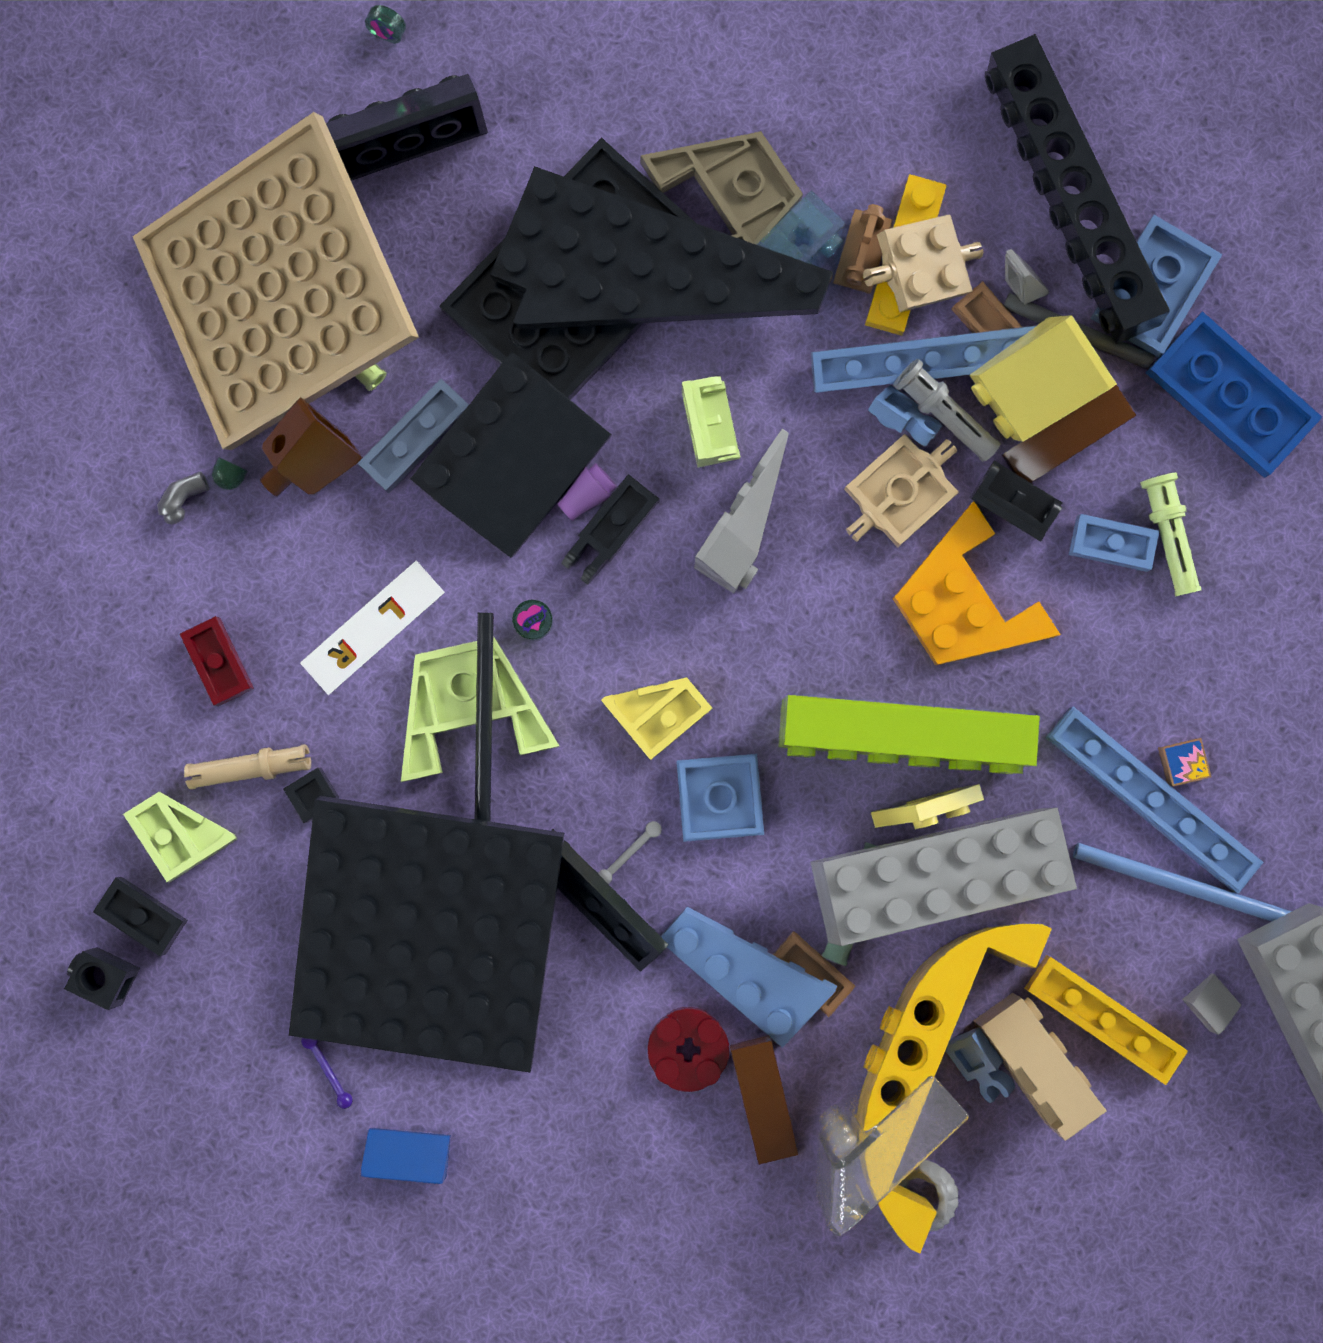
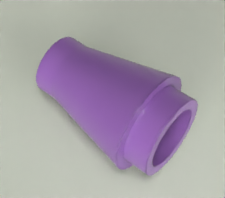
(587, 491)

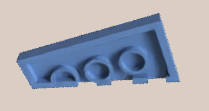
(760, 985)

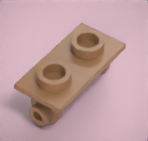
(861, 248)

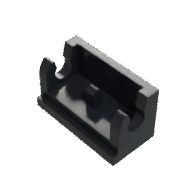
(1017, 500)

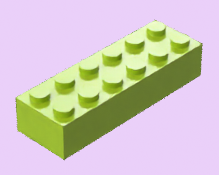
(908, 731)

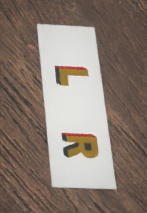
(372, 627)

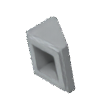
(1023, 279)
(1212, 1004)

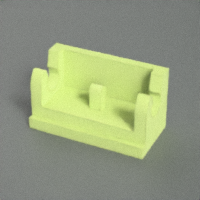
(710, 421)

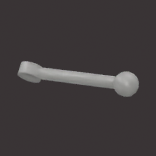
(652, 829)

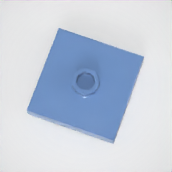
(720, 797)

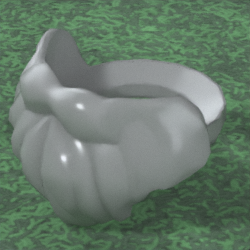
(945, 1187)

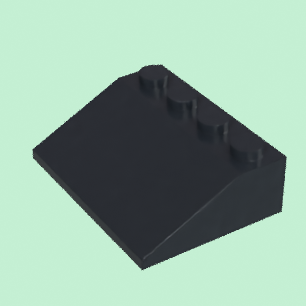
(511, 455)

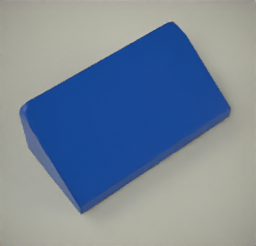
(406, 1156)

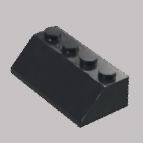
(408, 126)

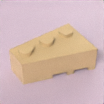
(1039, 1066)

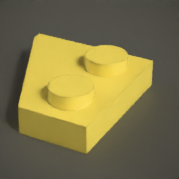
(658, 713)
(924, 810)

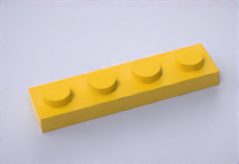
(918, 203)
(1106, 1019)

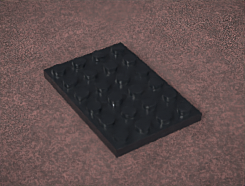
(561, 354)

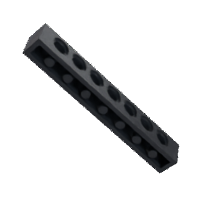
(1027, 66)

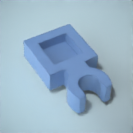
(900, 413)
(979, 1060)

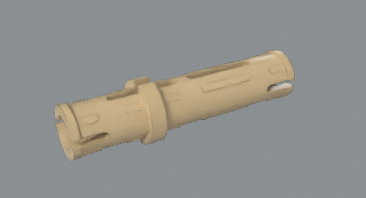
(263, 764)

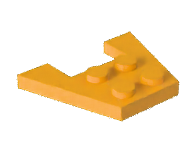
(952, 608)

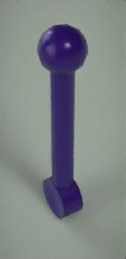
(344, 1099)

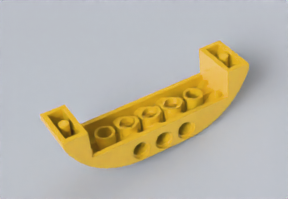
(944, 984)

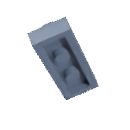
(413, 436)

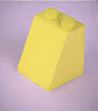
(1041, 378)

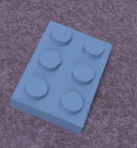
(1180, 269)

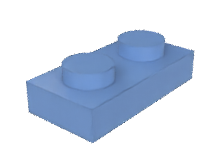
(1114, 542)

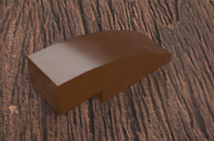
(1069, 435)
(764, 1099)

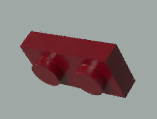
(216, 661)

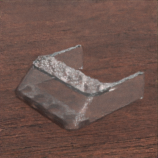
(864, 1166)

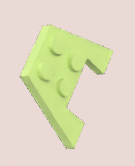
(446, 700)

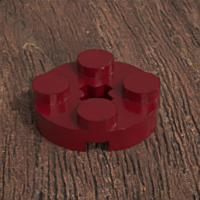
(705, 1066)

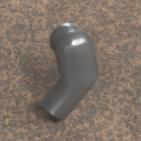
(177, 493)

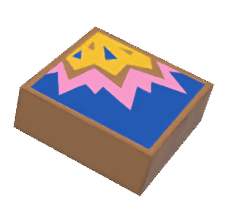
(1184, 762)

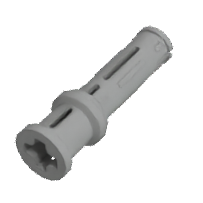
(934, 398)

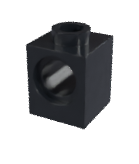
(117, 983)

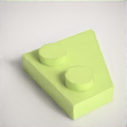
(176, 835)

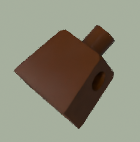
(306, 451)

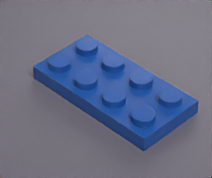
(1234, 395)

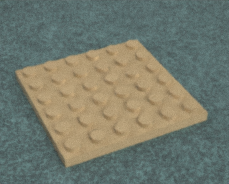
(274, 283)

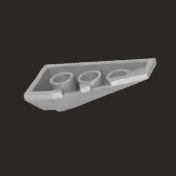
(736, 538)

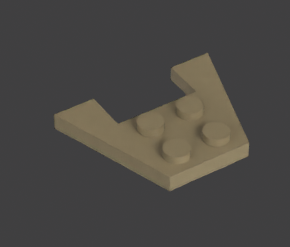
(737, 175)

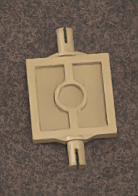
(923, 263)
(901, 490)

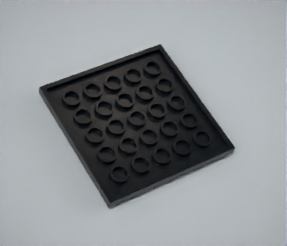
(425, 933)

